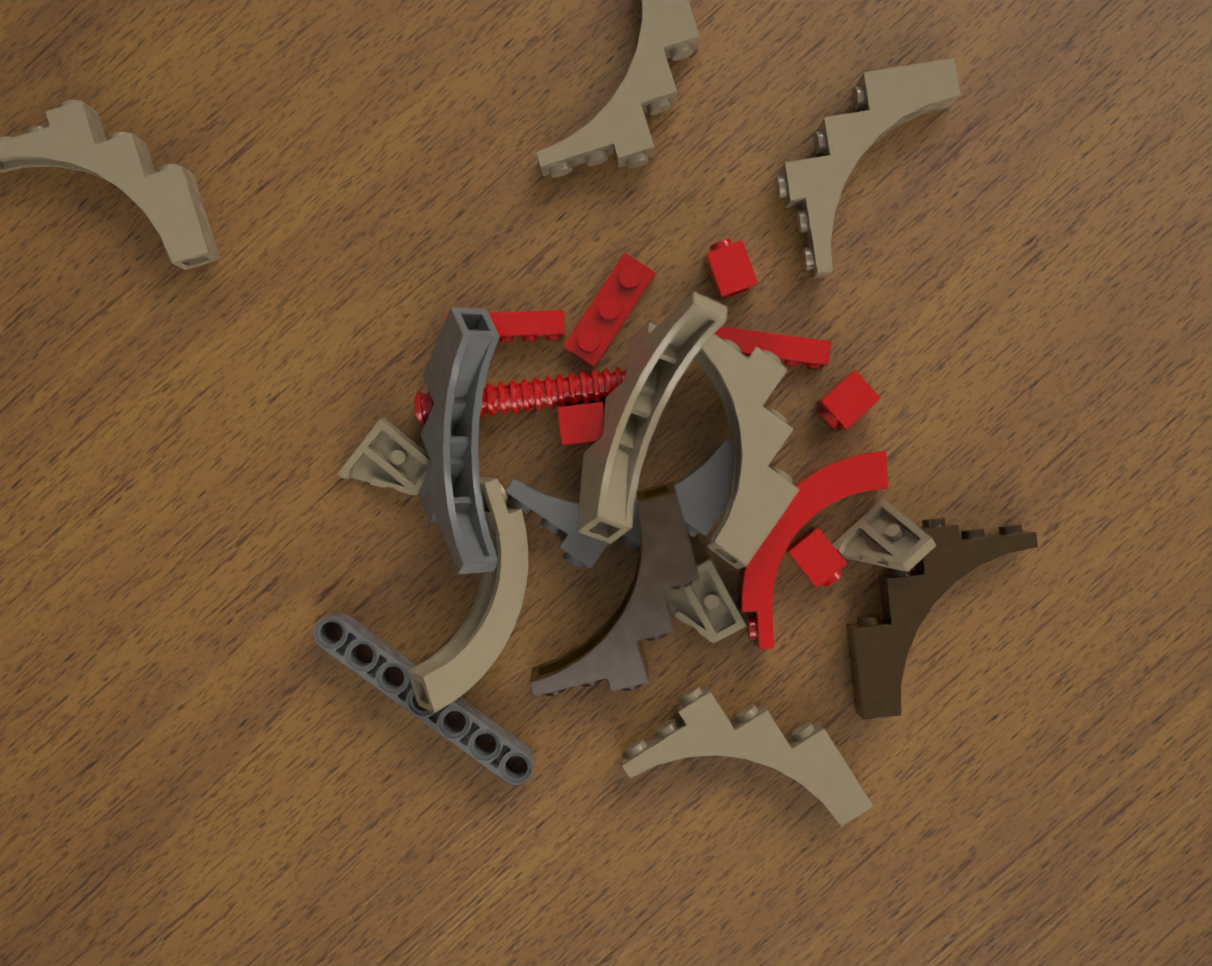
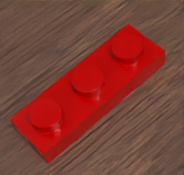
(609, 310)

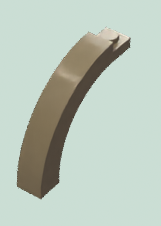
(492, 616)

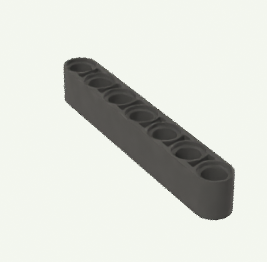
(376, 673)

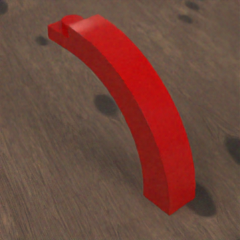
(816, 492)

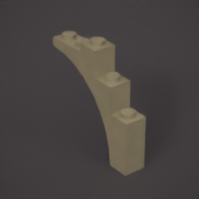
(884, 101)
(621, 126)
(167, 197)
(654, 366)
(757, 491)
(754, 736)

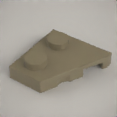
(388, 460)
(885, 539)
(707, 605)

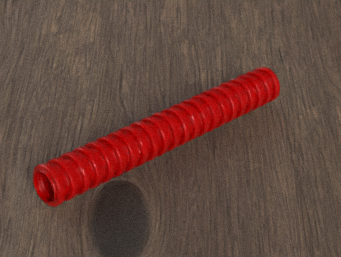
(536, 393)

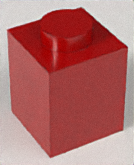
(729, 269)
(846, 401)
(581, 423)
(816, 558)

